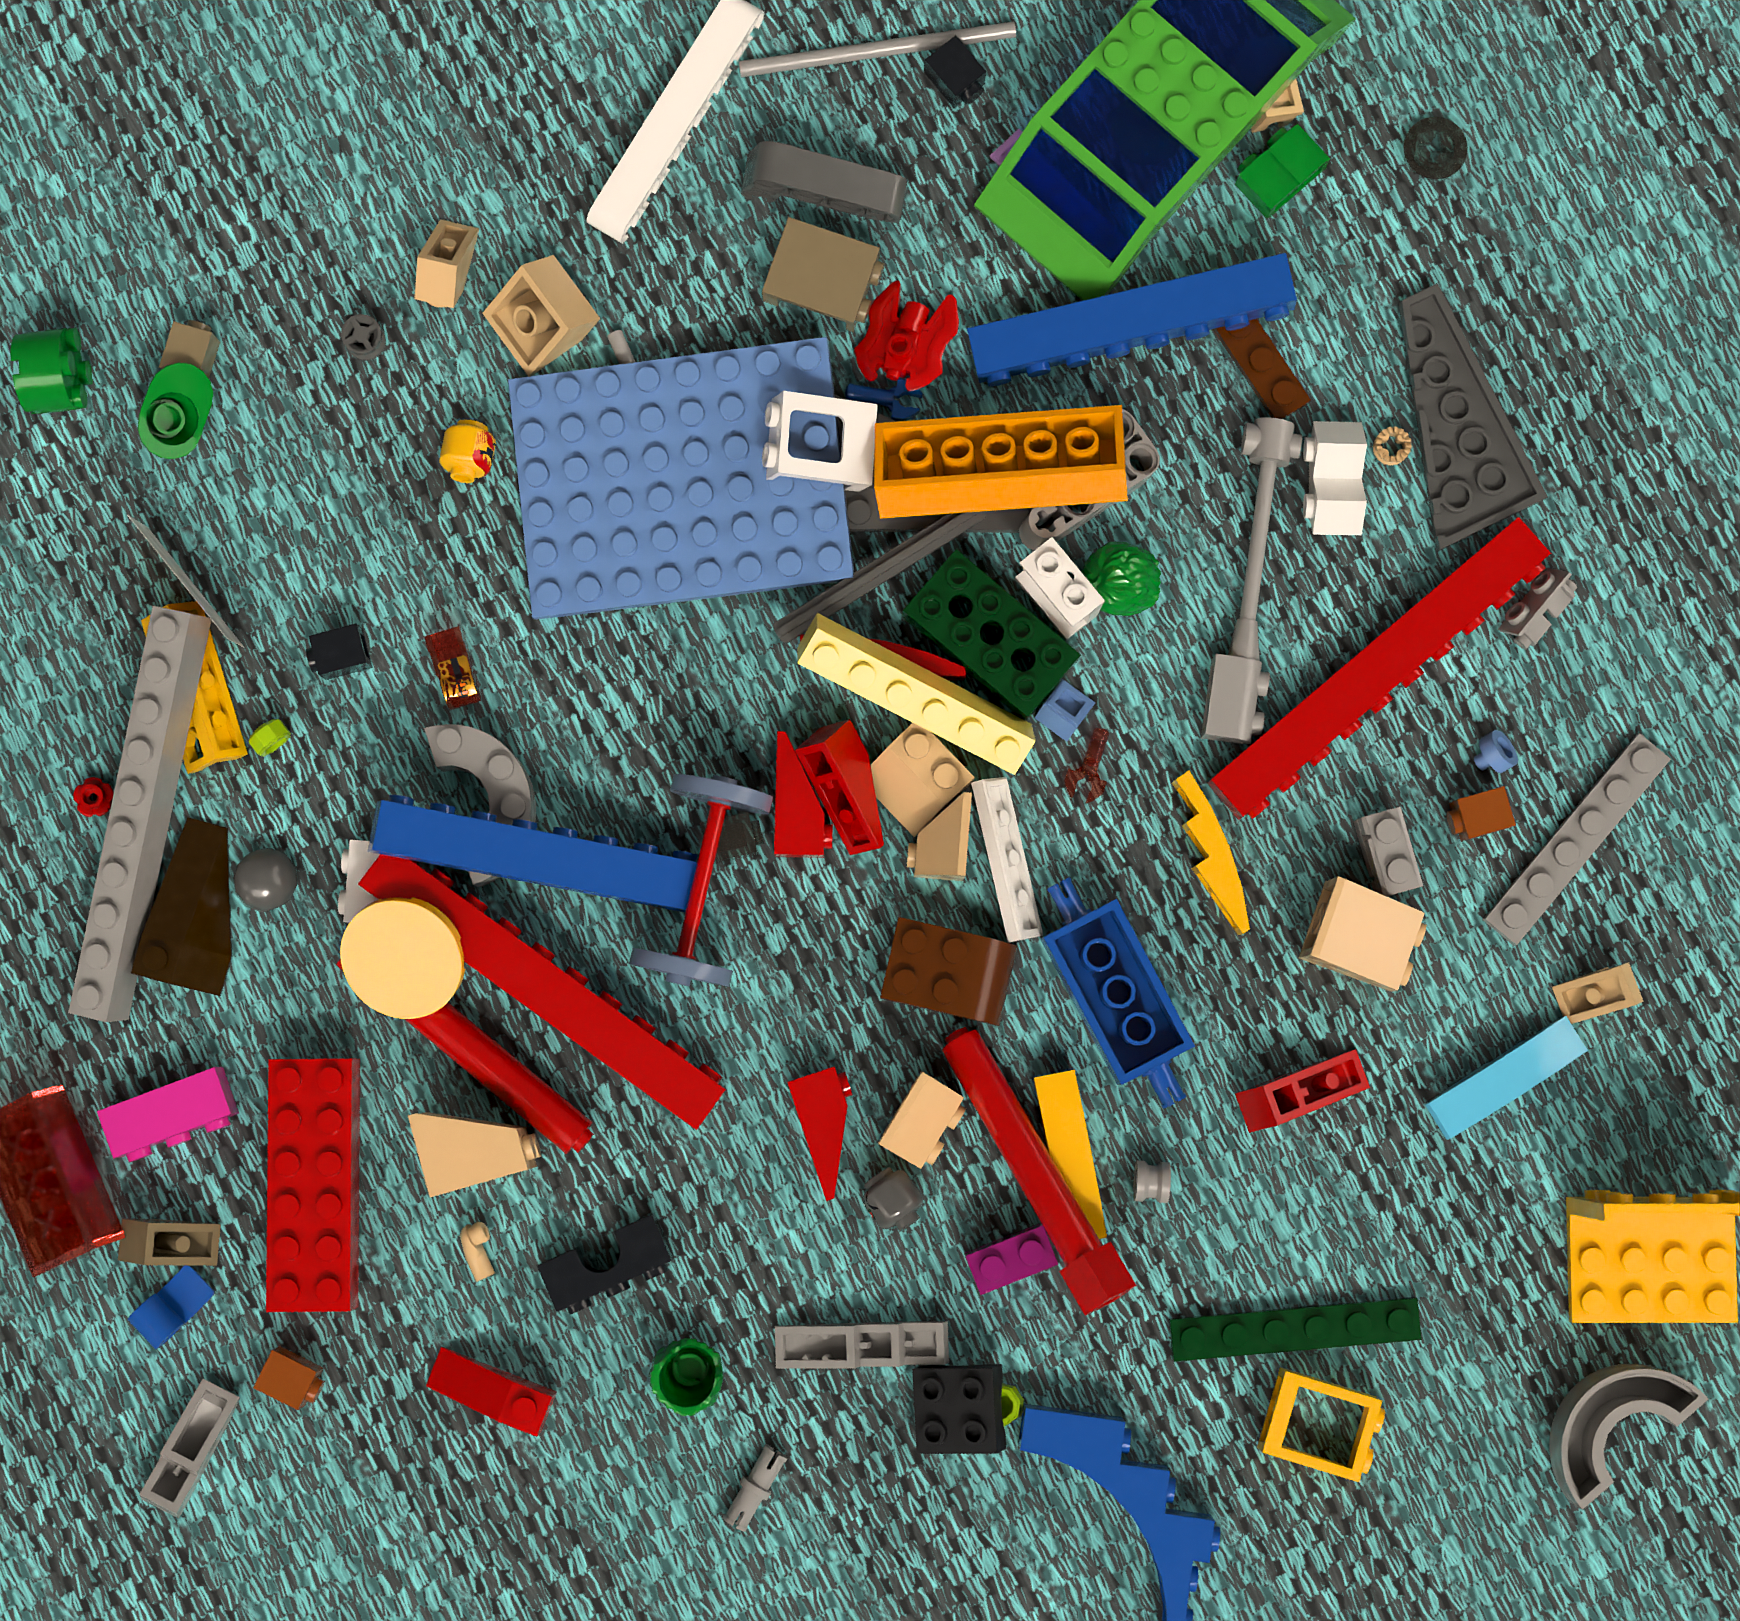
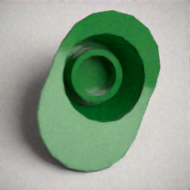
(175, 410)

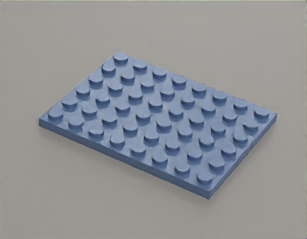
(656, 486)

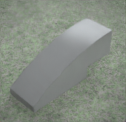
(189, 1448)

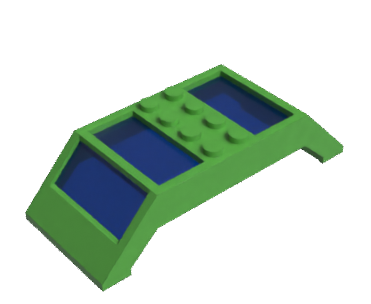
(1147, 127)

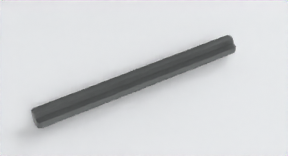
(876, 573)

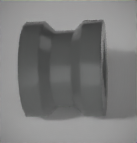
(358, 329)

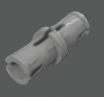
(755, 1488)

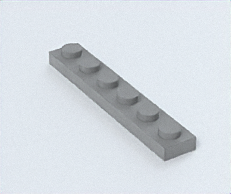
(1576, 839)

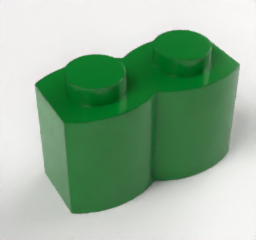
(1281, 170)

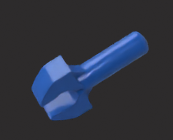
(885, 398)

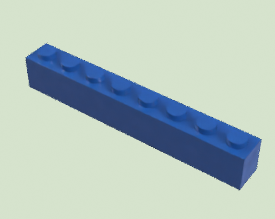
(1133, 319)
(532, 855)

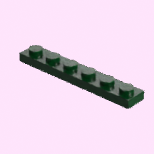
(1295, 1329)

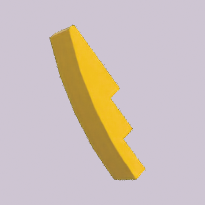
(1218, 868)
(1069, 1141)

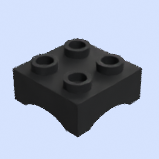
(958, 1409)

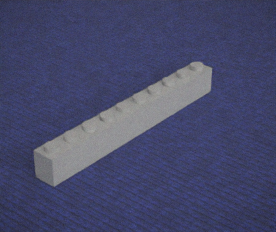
(140, 813)

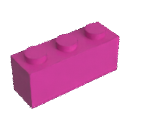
(168, 1114)

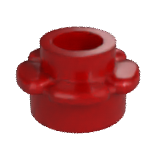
(101, 804)

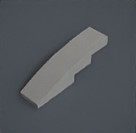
(862, 1344)

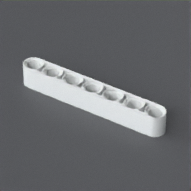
(673, 116)

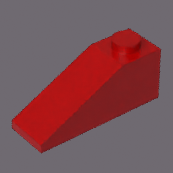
(844, 783)
(798, 814)
(1302, 1091)
(822, 1114)
(492, 1391)

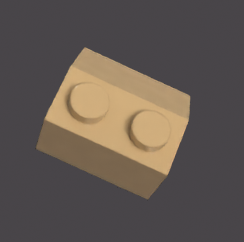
(540, 314)
(918, 778)
(922, 1120)

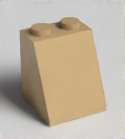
(1363, 934)
(469, 1151)

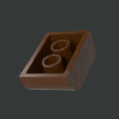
(948, 971)

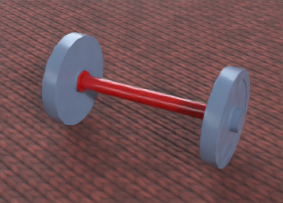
(721, 795)

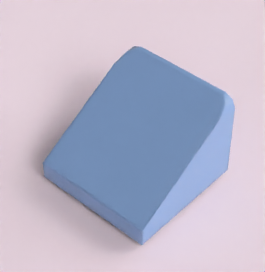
(1064, 710)

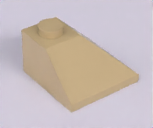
(943, 843)

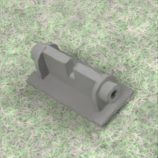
(1549, 592)

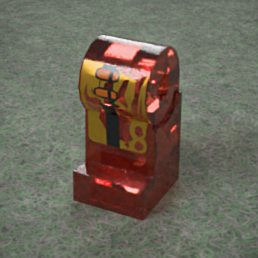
(454, 667)

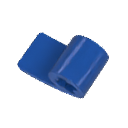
(171, 1307)

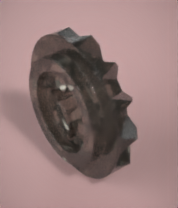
(1450, 139)

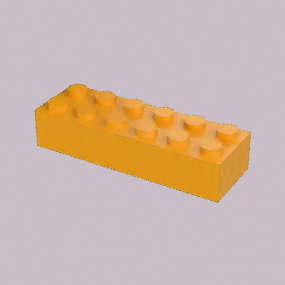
(1000, 461)

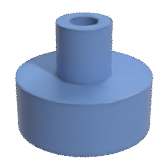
(1496, 752)

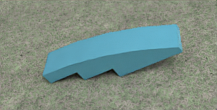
(1506, 1077)

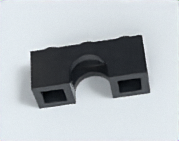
(573, 1281)

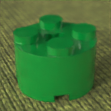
(50, 371)

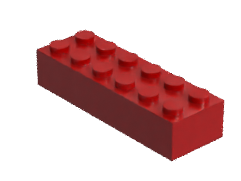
(313, 1185)

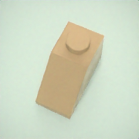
(445, 264)

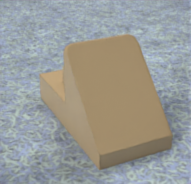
(1598, 993)

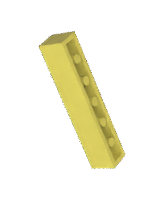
(915, 693)

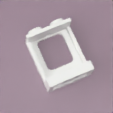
(857, 448)
(1063, 600)

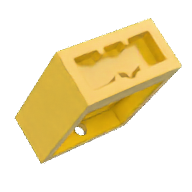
(1280, 1412)

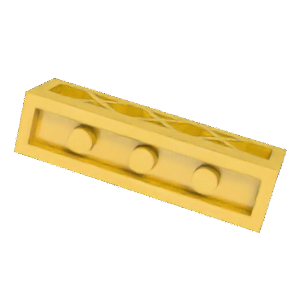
(213, 713)

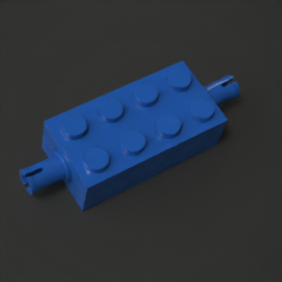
(1117, 992)

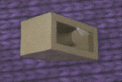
(169, 1242)

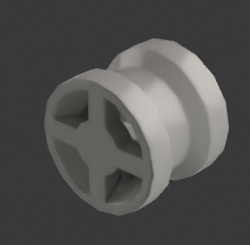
(1152, 1181)

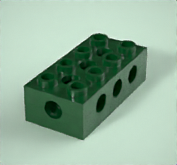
(990, 608)

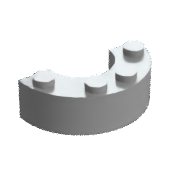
(499, 770)
(1595, 1408)

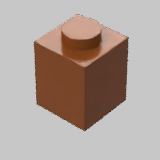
(1480, 814)
(290, 1378)

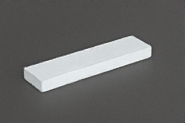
(1007, 859)

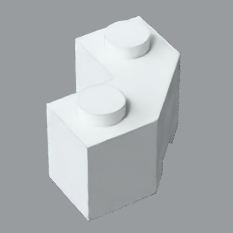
(1335, 478)

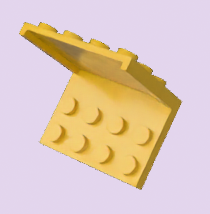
(1652, 1257)

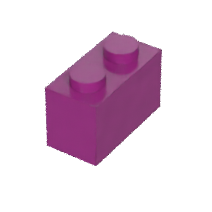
(1010, 1258)

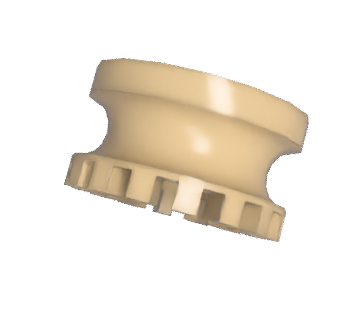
(1400, 438)

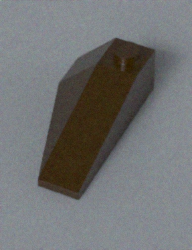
(190, 920)

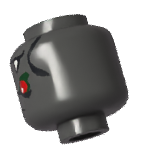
(892, 1199)

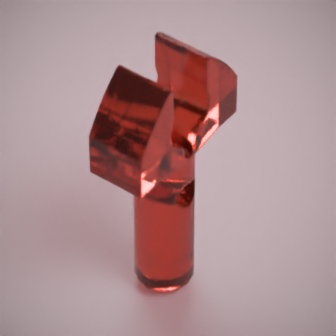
(1089, 767)

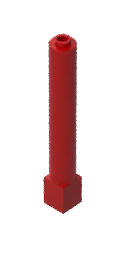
(505, 1077)
(1092, 1269)

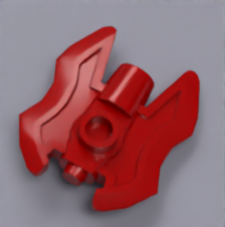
(904, 343)

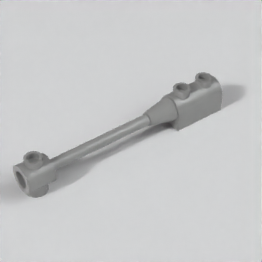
(1237, 677)

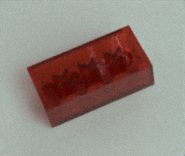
(52, 1183)

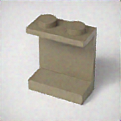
(823, 272)

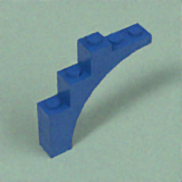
(1095, 1447)

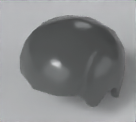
(265, 879)

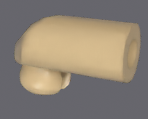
(474, 1251)

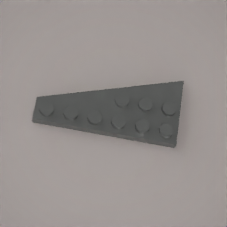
(1466, 442)

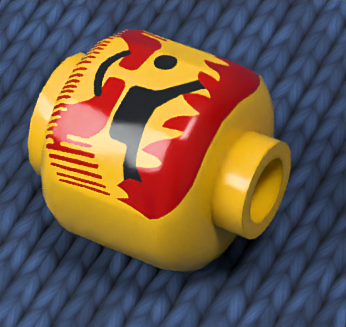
(467, 451)

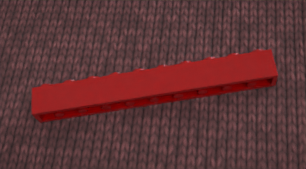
(1378, 669)
(556, 994)

